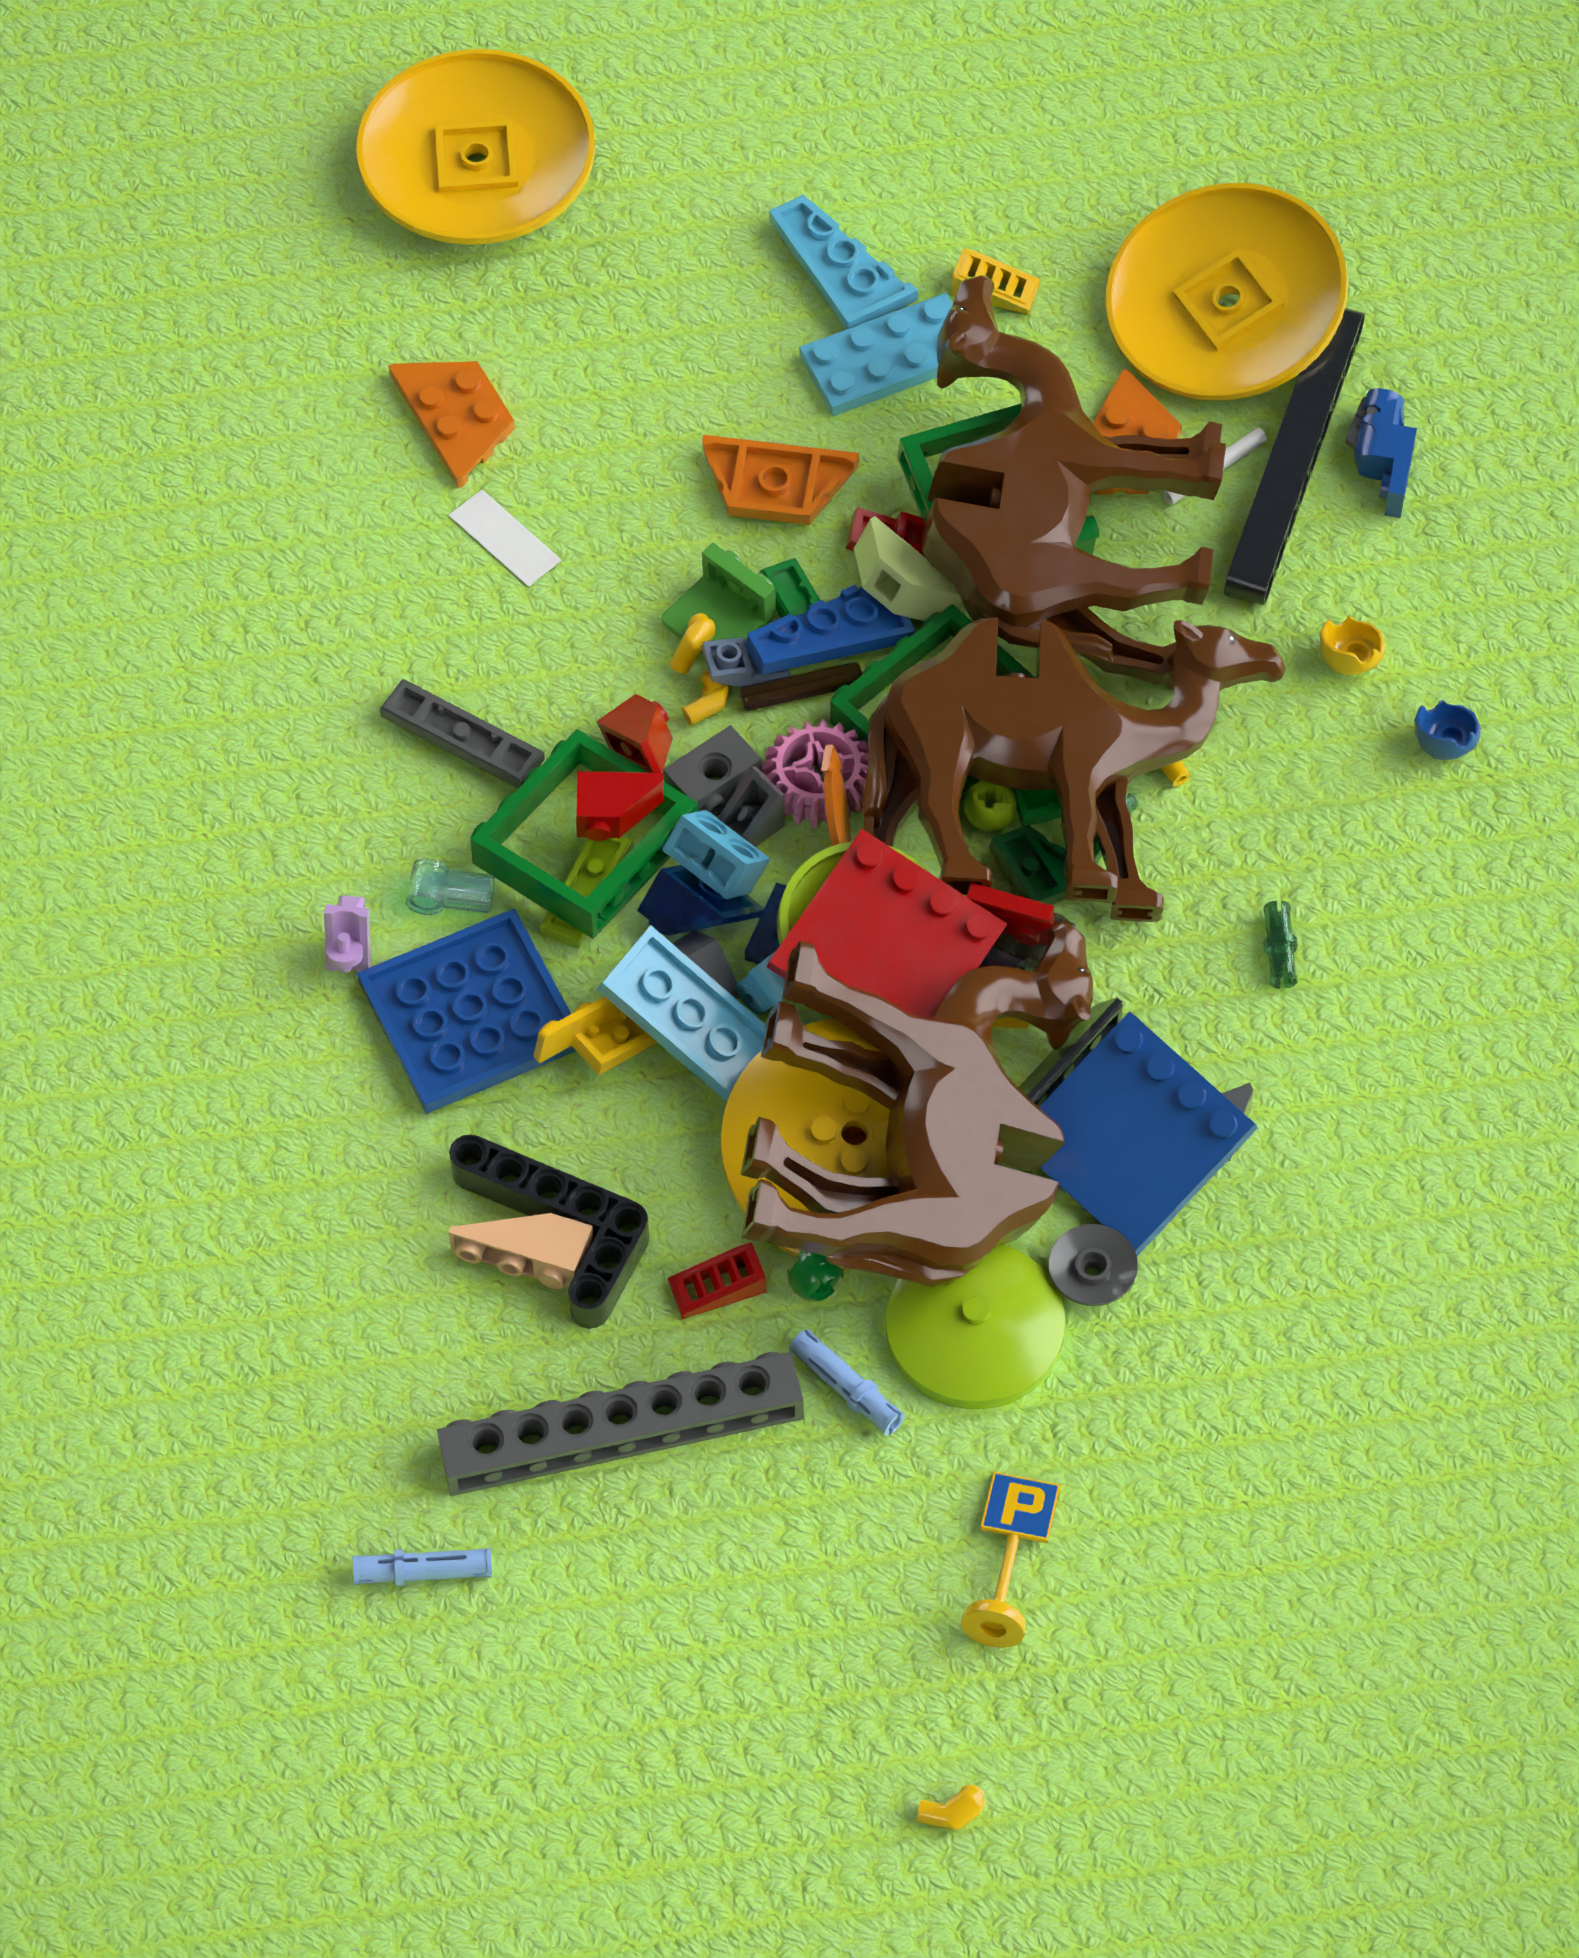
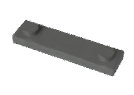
(461, 733)

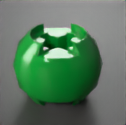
(813, 1276)

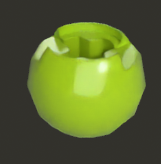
(989, 818)

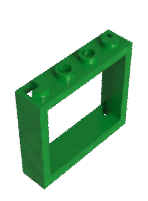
(916, 447)
(905, 654)
(597, 909)

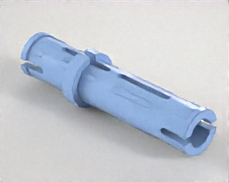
(860, 1393)
(421, 1566)

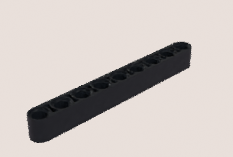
(1291, 465)

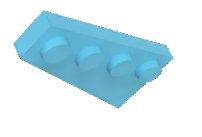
(839, 266)

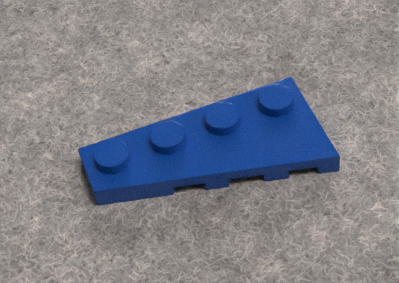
(827, 632)

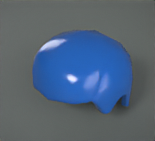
(1447, 730)

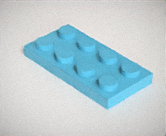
(877, 356)
(685, 1011)

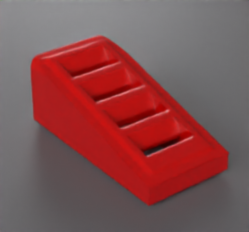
(713, 1268)

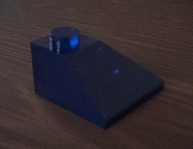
(685, 903)

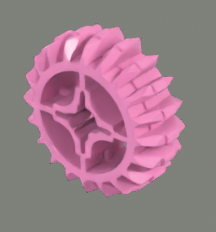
(800, 783)

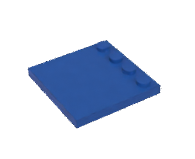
(465, 1009)
(1139, 1132)

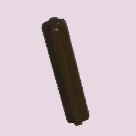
(799, 686)

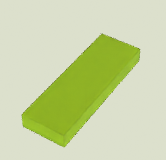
(589, 869)

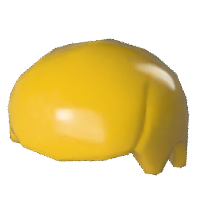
(1351, 646)

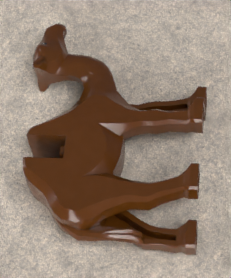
(1019, 498)
(1044, 734)
(946, 1124)

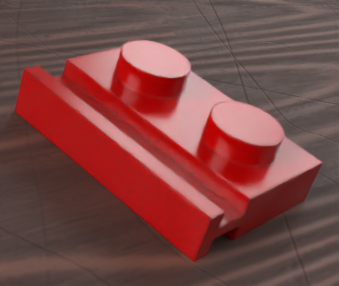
(1024, 917)

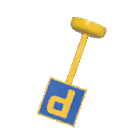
(1020, 1510)

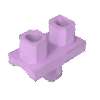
(347, 935)

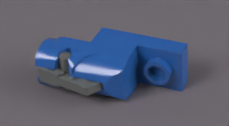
(1383, 445)

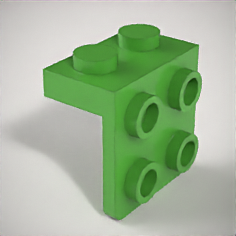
(727, 594)

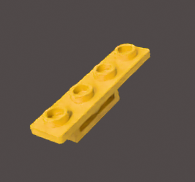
(597, 1033)

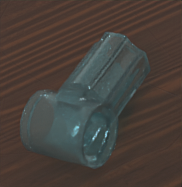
(437, 887)

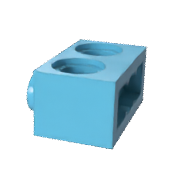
(716, 854)

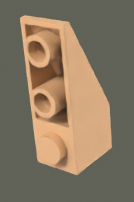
(534, 1246)

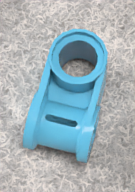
(761, 988)

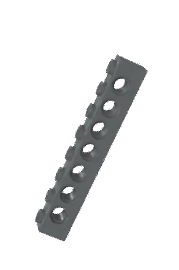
(606, 1442)

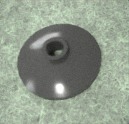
(1096, 1248)

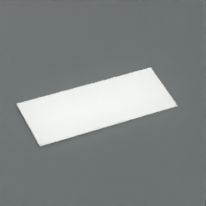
(505, 537)

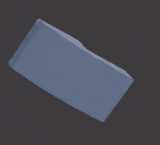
(733, 665)

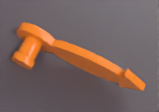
(835, 797)

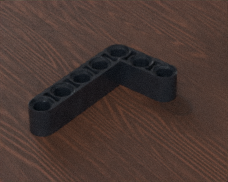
(572, 1198)

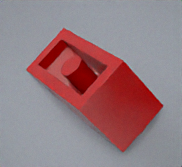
(638, 733)
(614, 802)

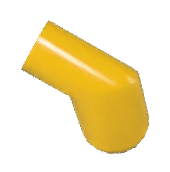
(699, 630)
(711, 701)

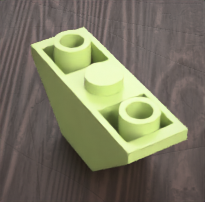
(901, 575)

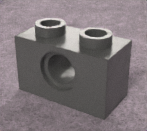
(721, 756)

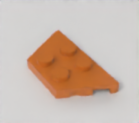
(455, 411)
(1134, 411)
(776, 478)

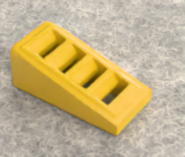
(978, 264)

